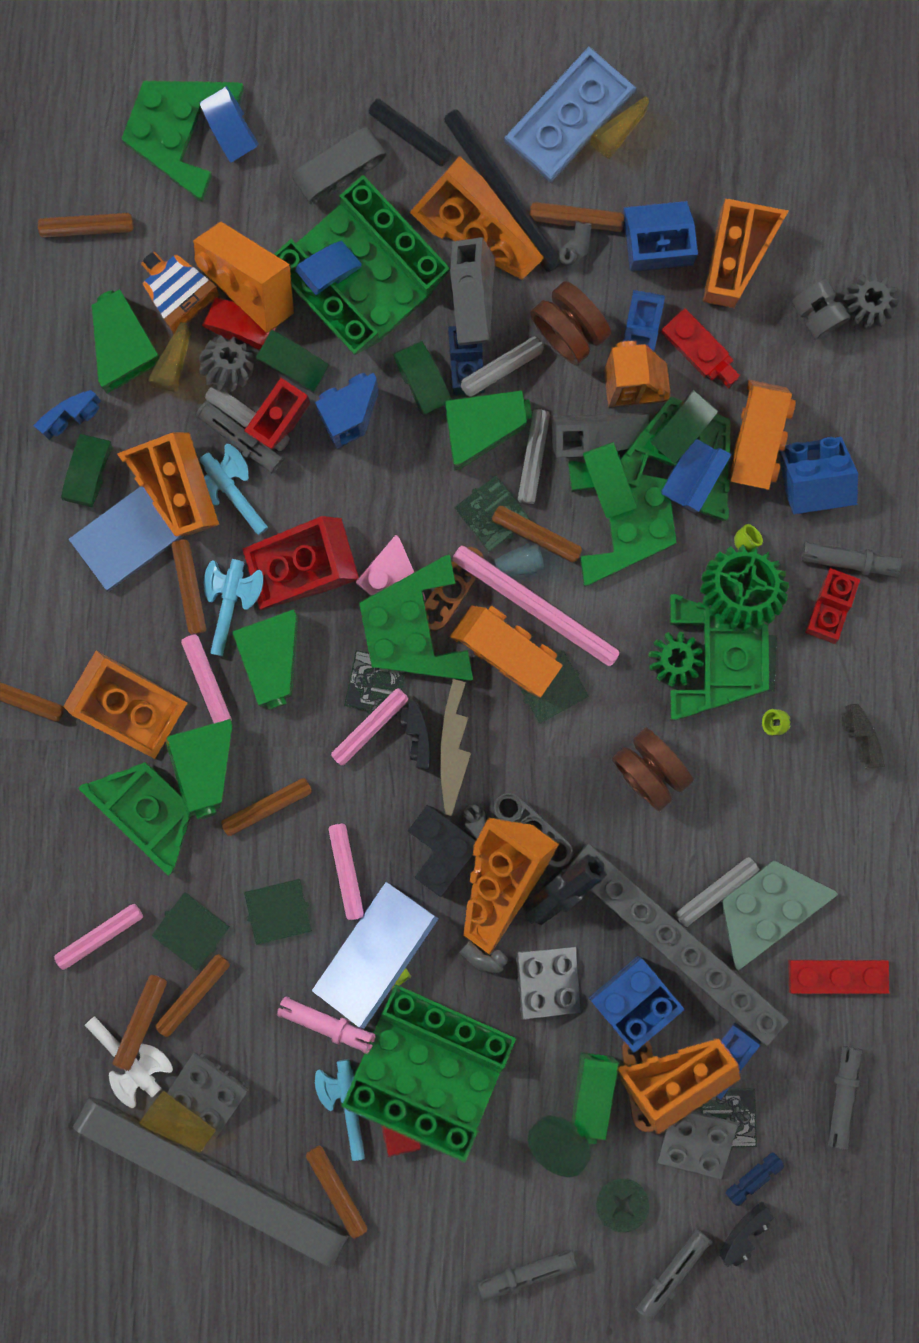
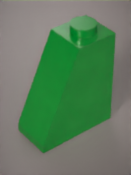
(120, 342)
(484, 423)
(269, 657)
(200, 766)
(594, 1095)

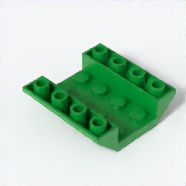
(394, 275)
(429, 1073)

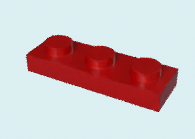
(838, 976)

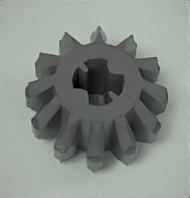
(873, 290)
(226, 363)

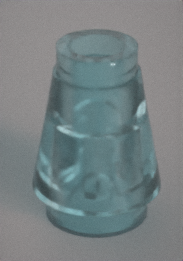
(521, 561)

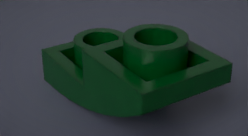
(292, 361)
(422, 377)
(684, 426)
(85, 470)

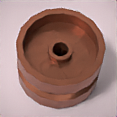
(570, 322)
(657, 765)

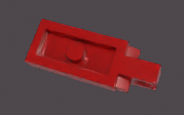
(700, 348)

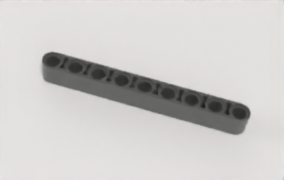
(211, 1182)

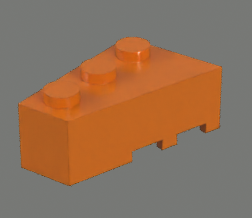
(247, 274)
(635, 376)
(761, 435)
(174, 481)
(507, 649)

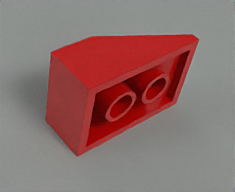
(302, 561)

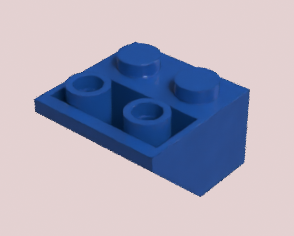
(660, 236)
(349, 409)
(818, 475)
(636, 1003)

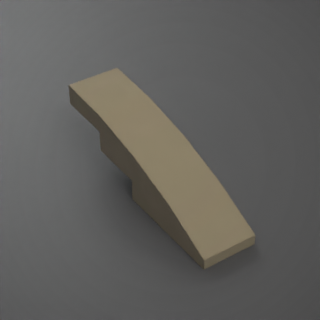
(452, 758)

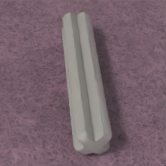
(502, 366)
(236, 410)
(533, 456)
(716, 892)

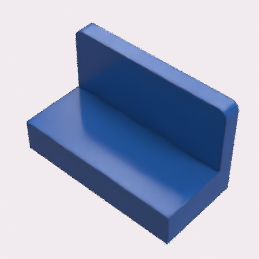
(695, 475)

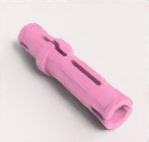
(338, 1030)

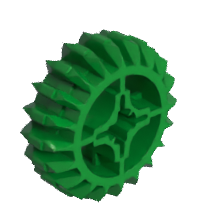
(769, 590)

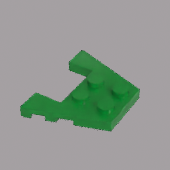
(164, 125)
(714, 435)
(633, 533)
(400, 630)
(733, 660)

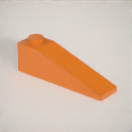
(467, 208)
(505, 872)

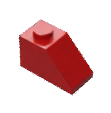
(278, 414)

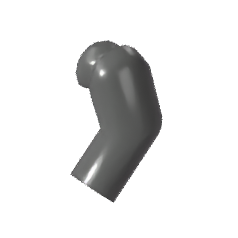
(578, 246)
(475, 820)
(483, 962)

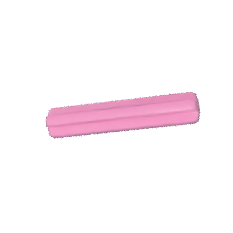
(205, 678)
(370, 726)
(346, 871)
(98, 936)

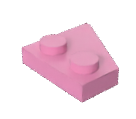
(386, 569)

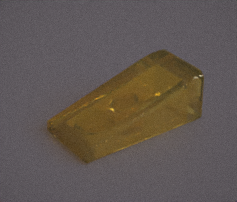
(613, 134)
(170, 365)
(177, 1123)

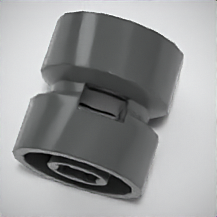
(826, 319)

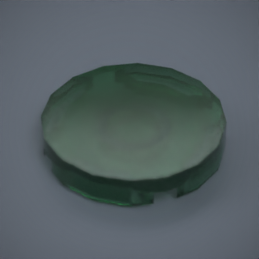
(559, 1146)

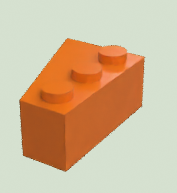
(739, 246)
(680, 1082)

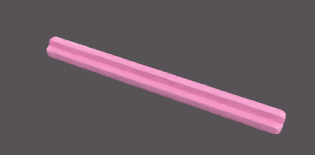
(535, 605)

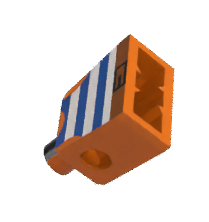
(177, 289)

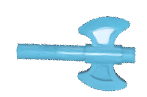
(221, 477)
(231, 587)
(329, 1090)

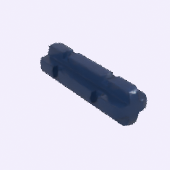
(755, 1179)

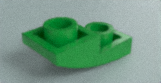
(610, 480)

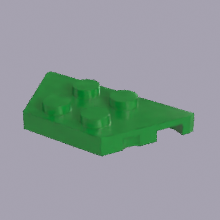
(144, 810)

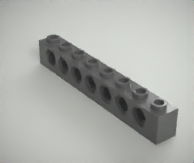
(685, 952)

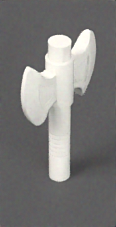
(139, 1075)

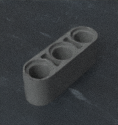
(339, 165)
(525, 814)

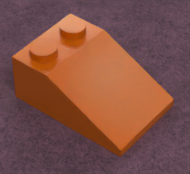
(124, 705)

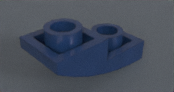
(464, 360)

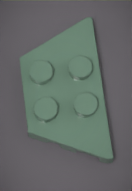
(769, 908)

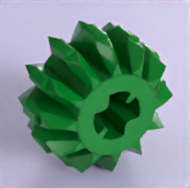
(684, 666)

